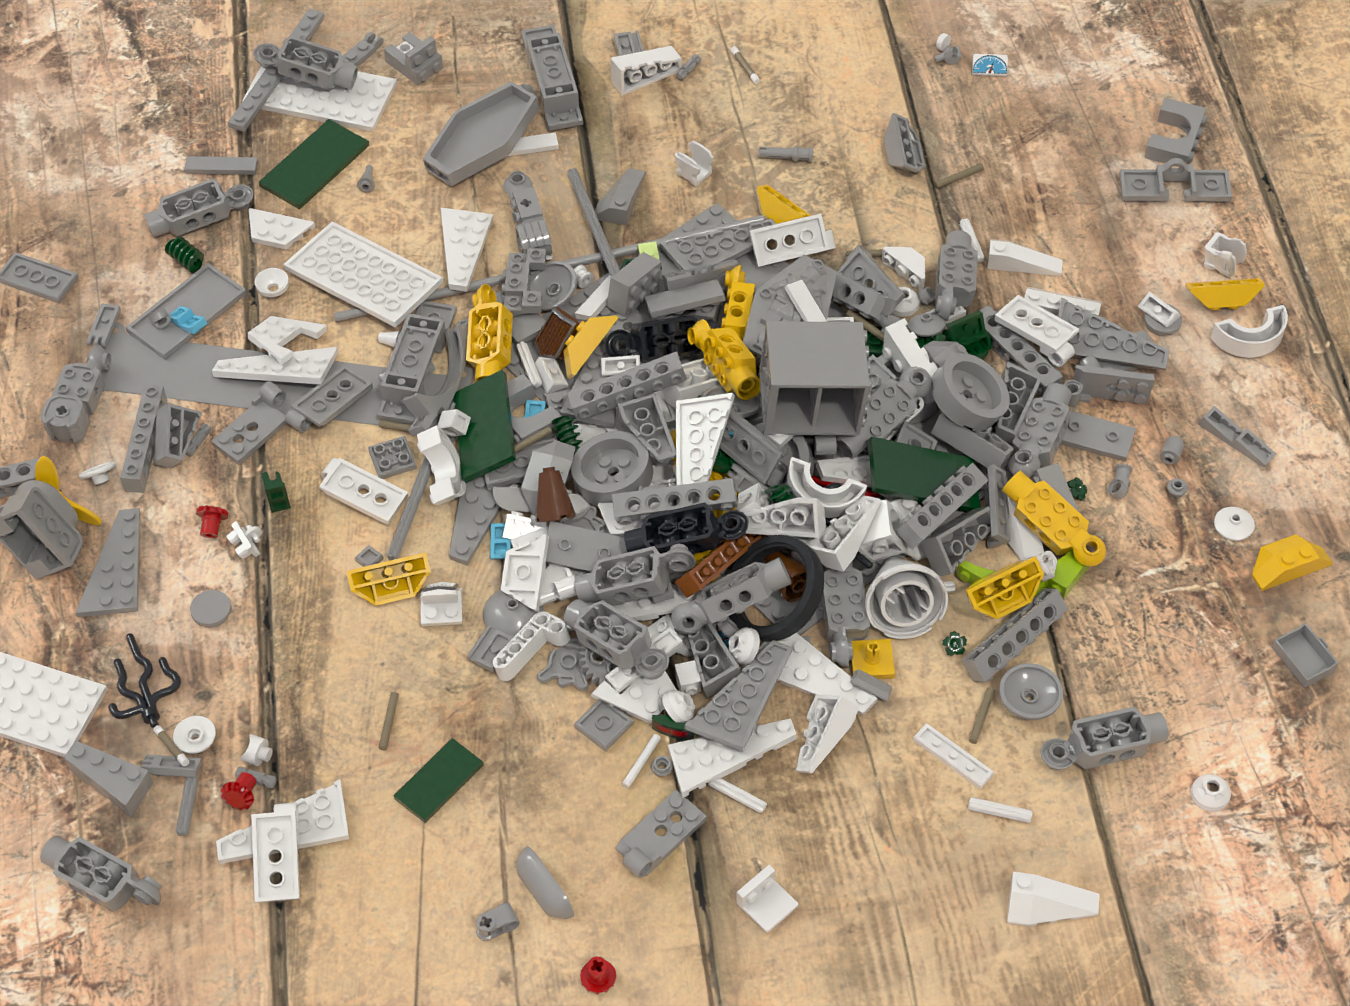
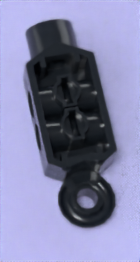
(655, 338)
(690, 525)

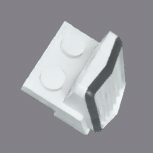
(441, 604)

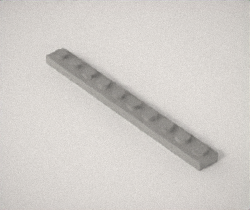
(270, 78)

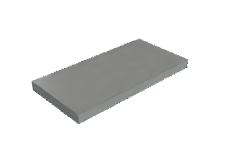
(205, 293)

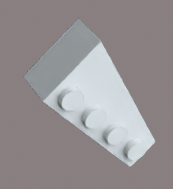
(903, 351)

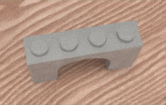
(1181, 115)
(521, 390)

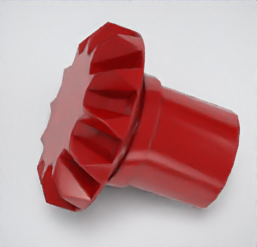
(211, 519)
(240, 793)
(598, 975)

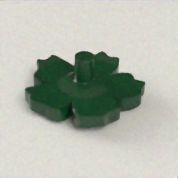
(1077, 488)
(955, 643)

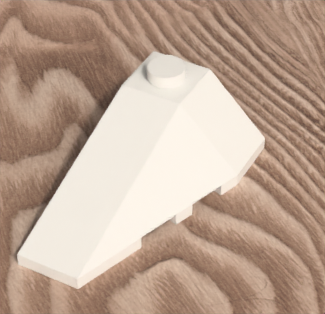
(1018, 258)
(791, 517)
(828, 722)

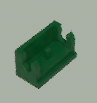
(276, 492)

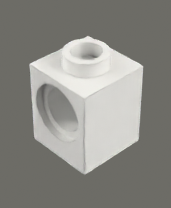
(454, 422)
(688, 677)

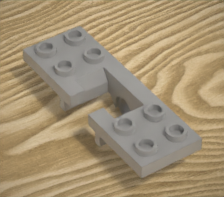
(1149, 185)

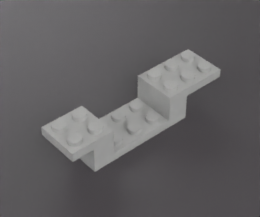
(554, 76)
(411, 358)

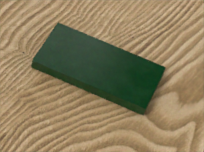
(438, 780)

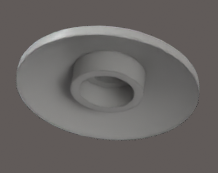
(926, 324)

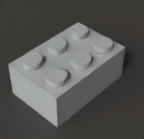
(633, 283)

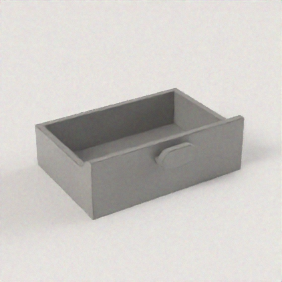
(1305, 655)

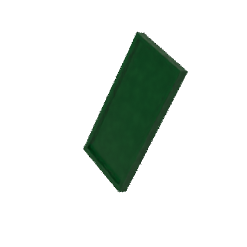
(314, 164)
(490, 430)
(913, 470)

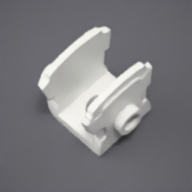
(697, 167)
(1224, 253)

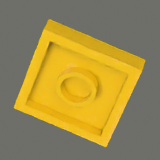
(873, 658)

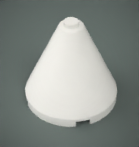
(916, 609)

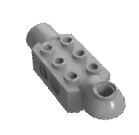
(307, 63)
(196, 207)
(864, 300)
(887, 410)
(1041, 430)
(616, 637)
(1106, 739)

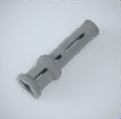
(794, 153)

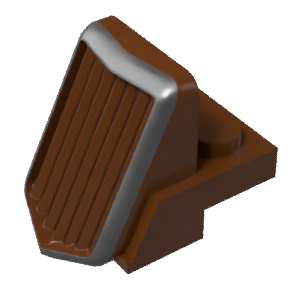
(555, 333)

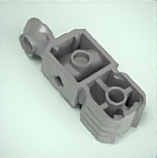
(530, 226)
(76, 397)

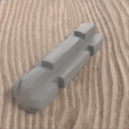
(688, 67)
(197, 439)
(260, 777)

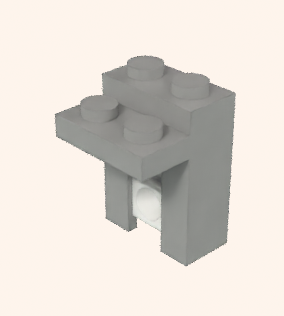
(415, 58)

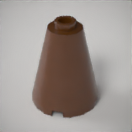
(552, 497)
(797, 575)

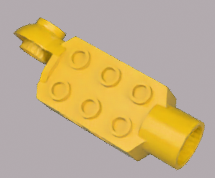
(488, 334)

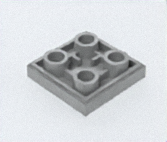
(392, 457)

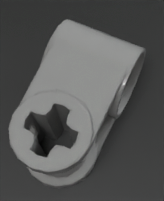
(498, 921)

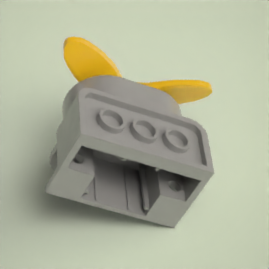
(42, 523)

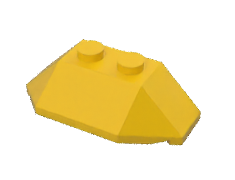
(777, 206)
(1226, 293)
(585, 341)
(1287, 561)
(390, 579)
(1006, 588)

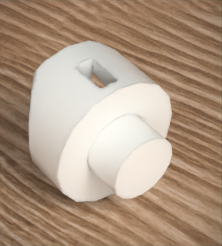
(1049, 565)
(257, 751)

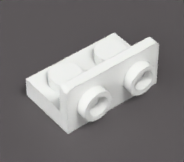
(517, 525)

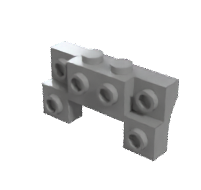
(517, 282)

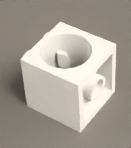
(881, 538)

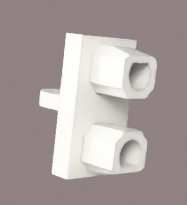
(247, 537)

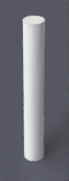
(641, 761)

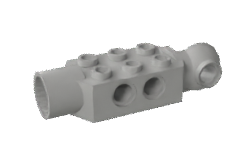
(955, 274)
(633, 575)
(731, 595)
(844, 612)
(98, 873)

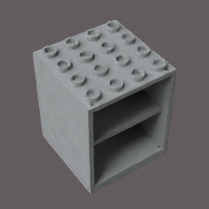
(814, 378)

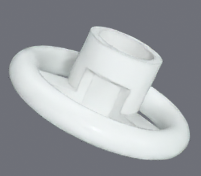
(98, 472)

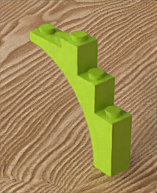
(1067, 574)

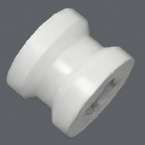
(583, 277)

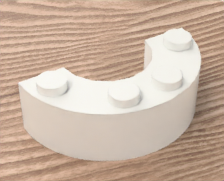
(1253, 341)
(444, 465)
(833, 500)

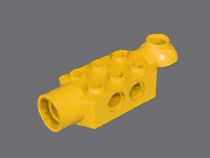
(740, 300)
(727, 359)
(1053, 519)

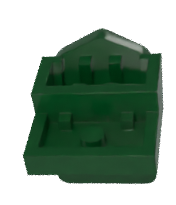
(970, 333)

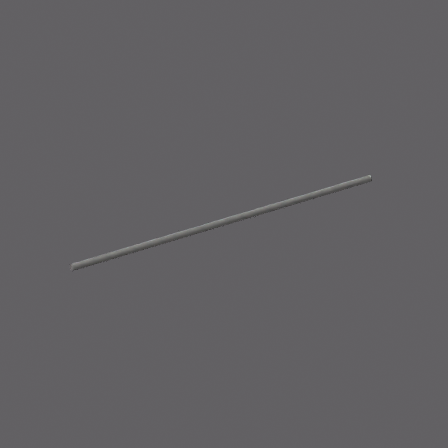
(574, 262)

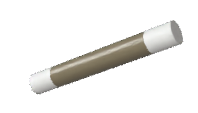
(745, 65)
(183, 760)

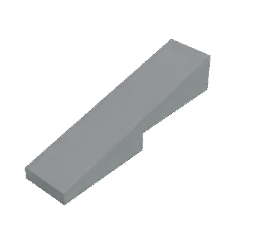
(1243, 441)

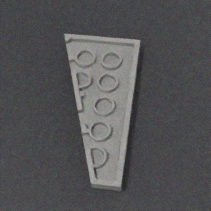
(115, 578)

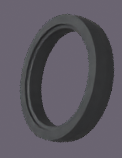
(813, 589)

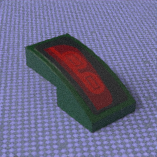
(665, 725)

